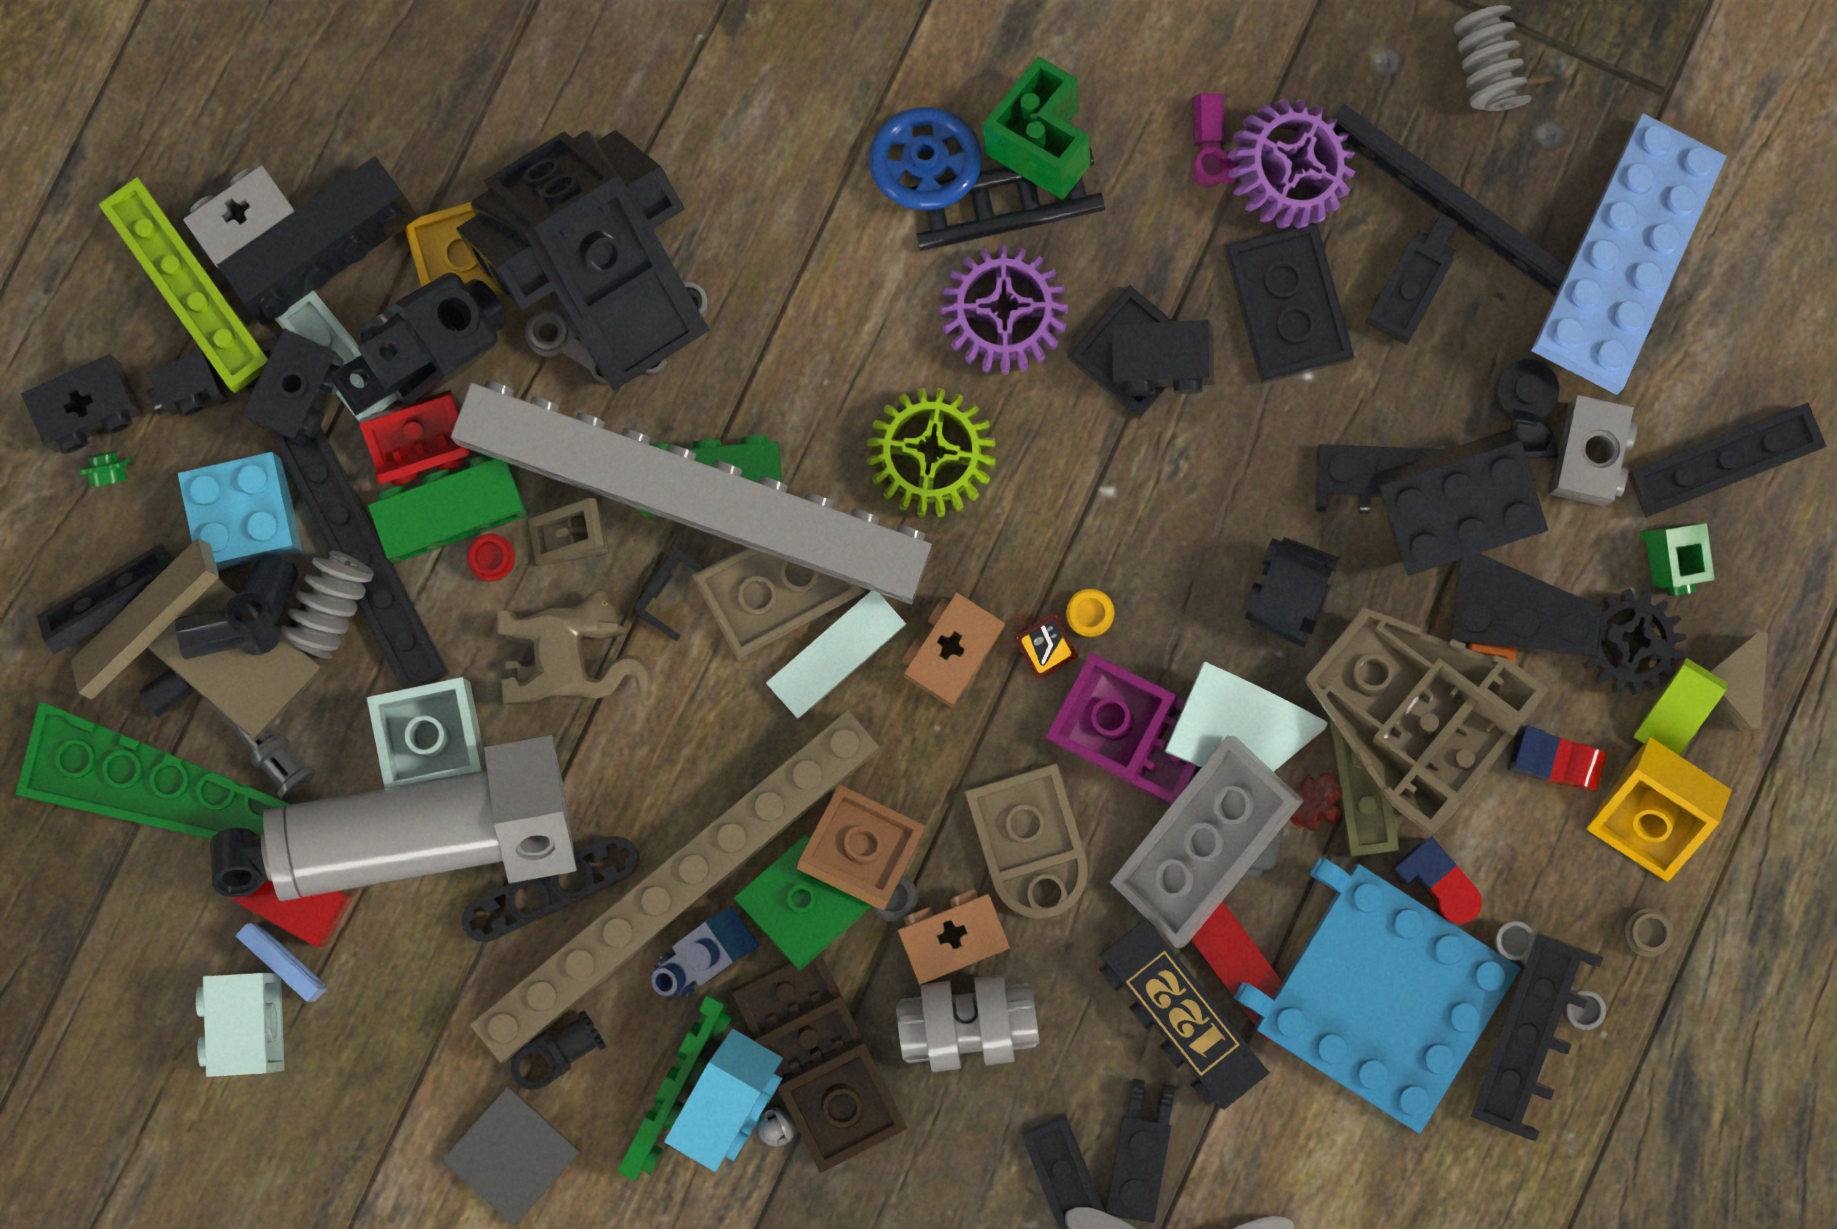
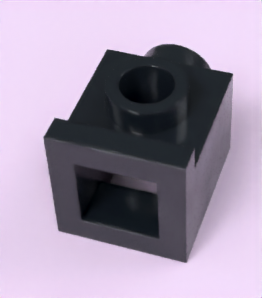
(185, 386)

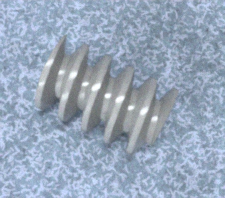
(1489, 60)
(327, 604)

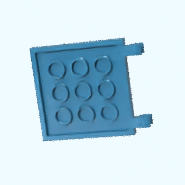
(1383, 995)

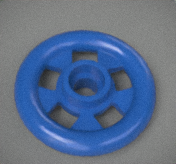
(929, 193)

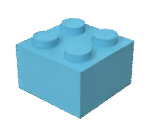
(241, 509)
(726, 1101)

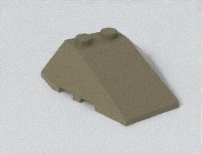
(1421, 711)

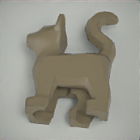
(559, 655)

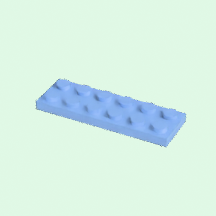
(1629, 254)

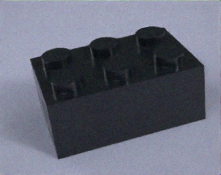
(1461, 502)

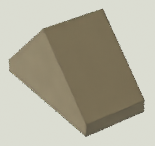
(569, 533)
(1745, 674)

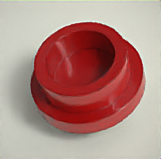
(491, 557)

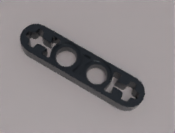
(553, 894)

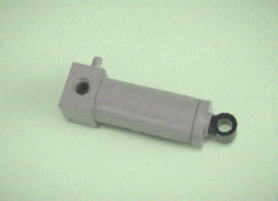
(409, 830)

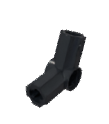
(249, 617)

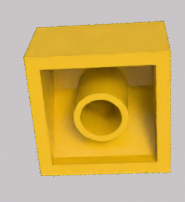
(1660, 809)

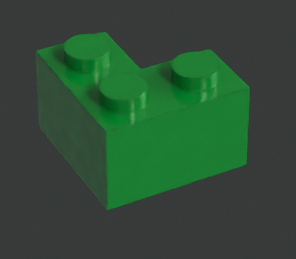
(1033, 130)

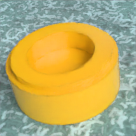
(1090, 613)

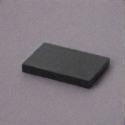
(1289, 303)

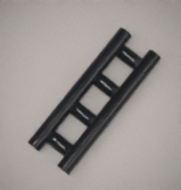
(988, 224)

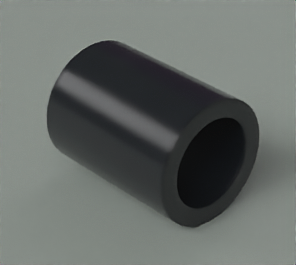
(165, 692)

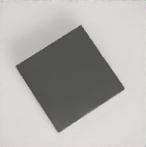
(511, 1155)

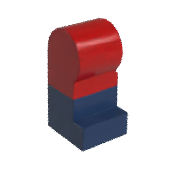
(1556, 759)
(1442, 879)

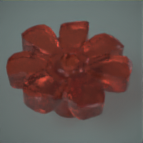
(1318, 802)

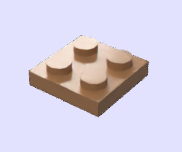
(861, 847)

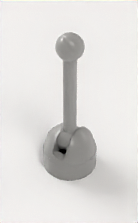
(772, 1130)

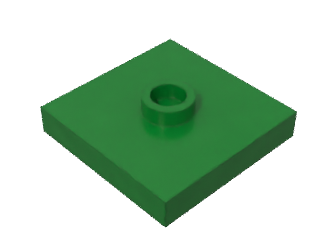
(798, 909)

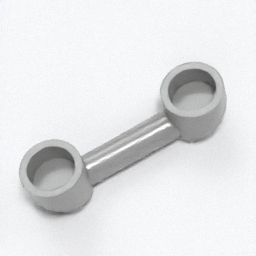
(1515, 942)

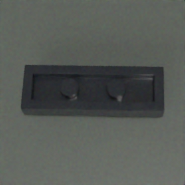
(101, 601)

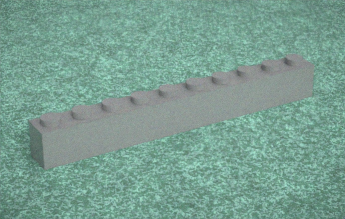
(692, 492)

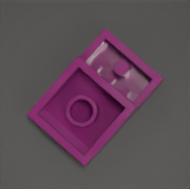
(1123, 728)

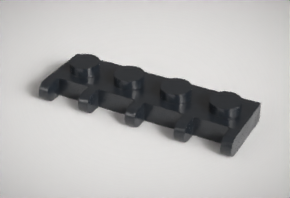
(1351, 470)
(1530, 1034)

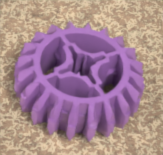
(1258, 151)
(1025, 309)

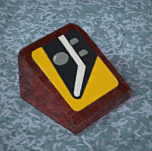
(1045, 647)

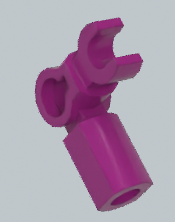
(1211, 163)

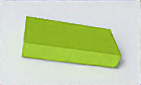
(1682, 707)

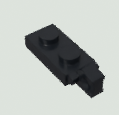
(1414, 282)

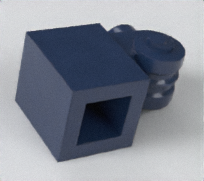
(702, 955)

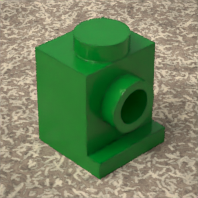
(1679, 557)

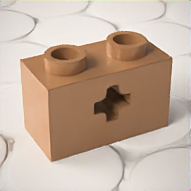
(977, 635)
(983, 936)

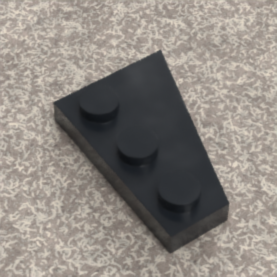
(1521, 612)

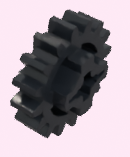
(1651, 647)

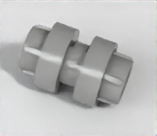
(997, 1020)

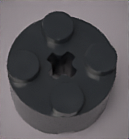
(1292, 590)

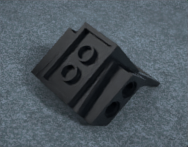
(581, 228)

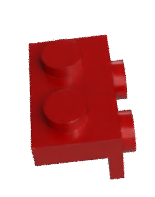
(413, 438)

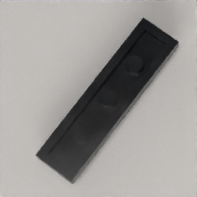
(1726, 460)

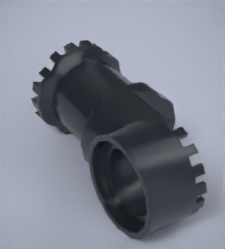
(559, 1050)

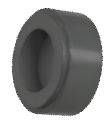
(901, 903)

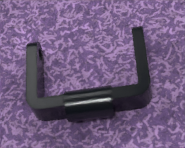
(656, 583)

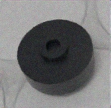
(1527, 387)

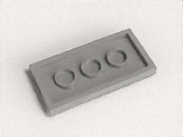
(1206, 841)

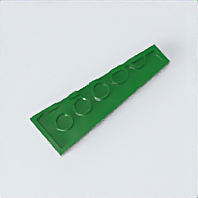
(122, 778)

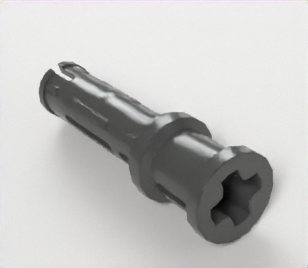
(269, 755)

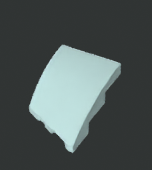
(1231, 706)

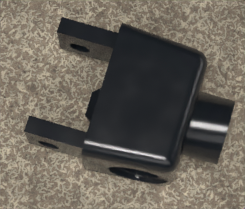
(422, 342)

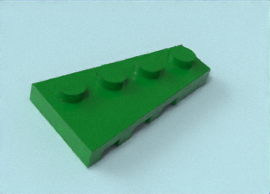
(688, 1069)

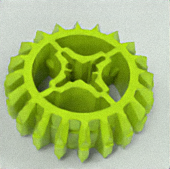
(953, 456)

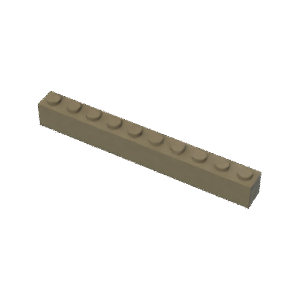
(675, 887)

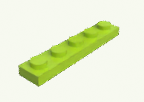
(185, 284)

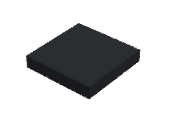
(1094, 351)

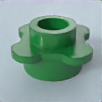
(105, 469)

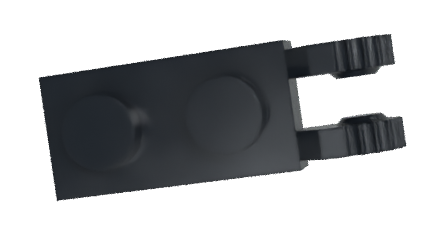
(1140, 1157)

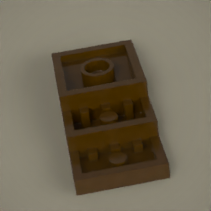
(825, 1064)

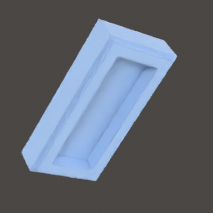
(282, 961)

